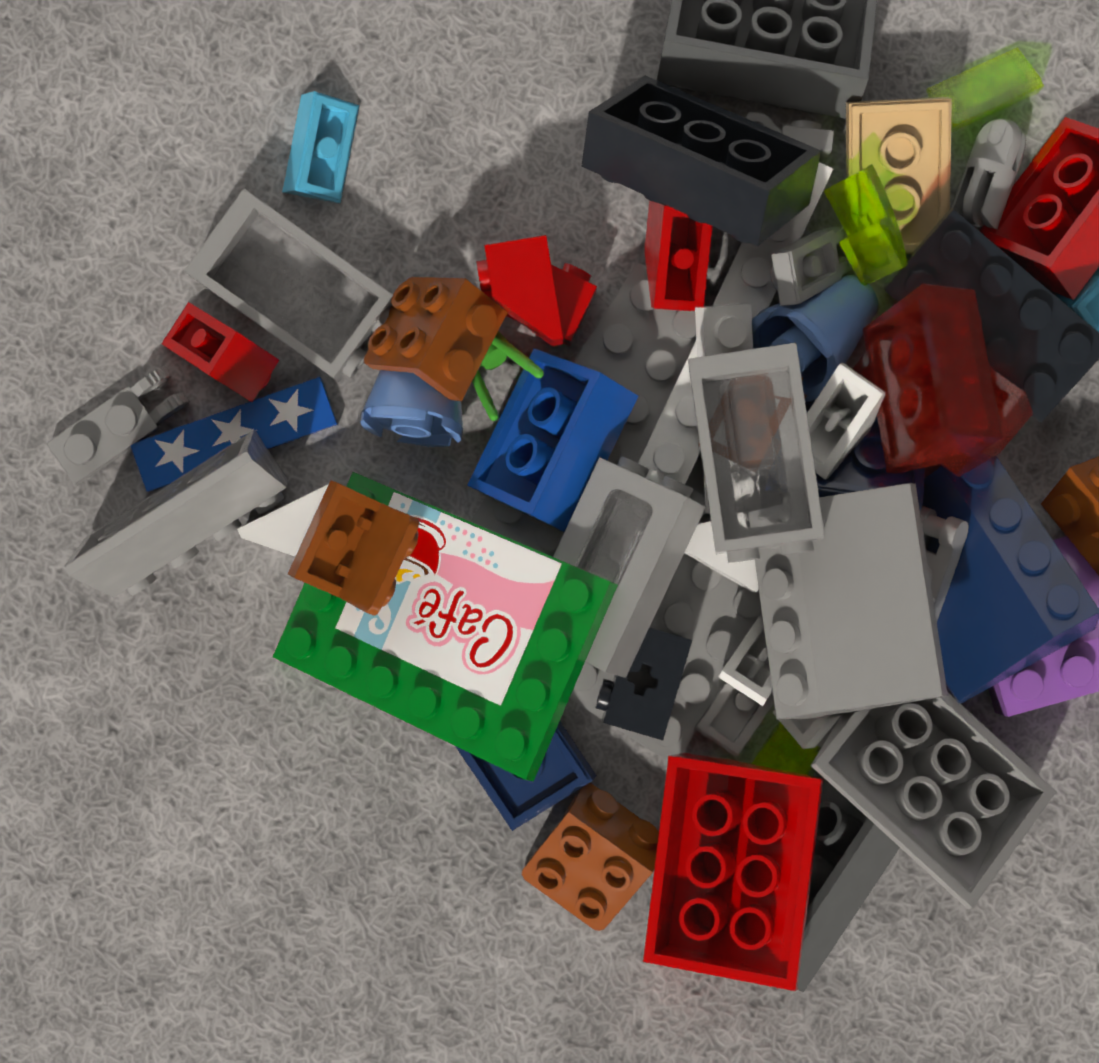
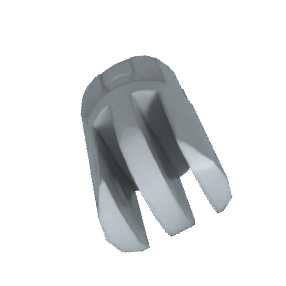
(990, 173)

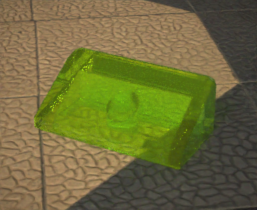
(988, 88)

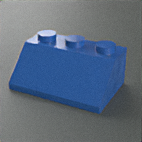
(552, 438)

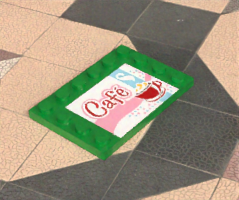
(468, 646)

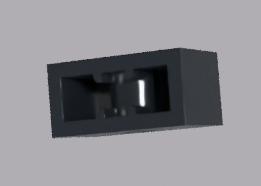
(650, 710)

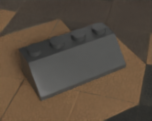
(845, 868)

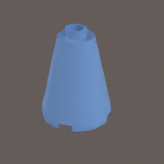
(822, 327)
(411, 409)

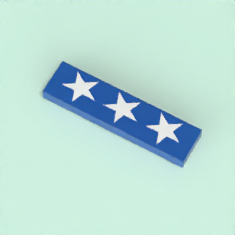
(275, 417)

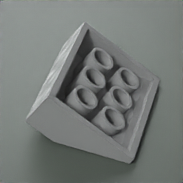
(179, 518)
(856, 613)
(936, 788)

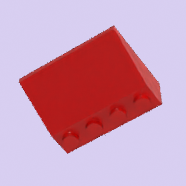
(733, 870)

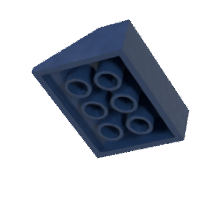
(1010, 588)

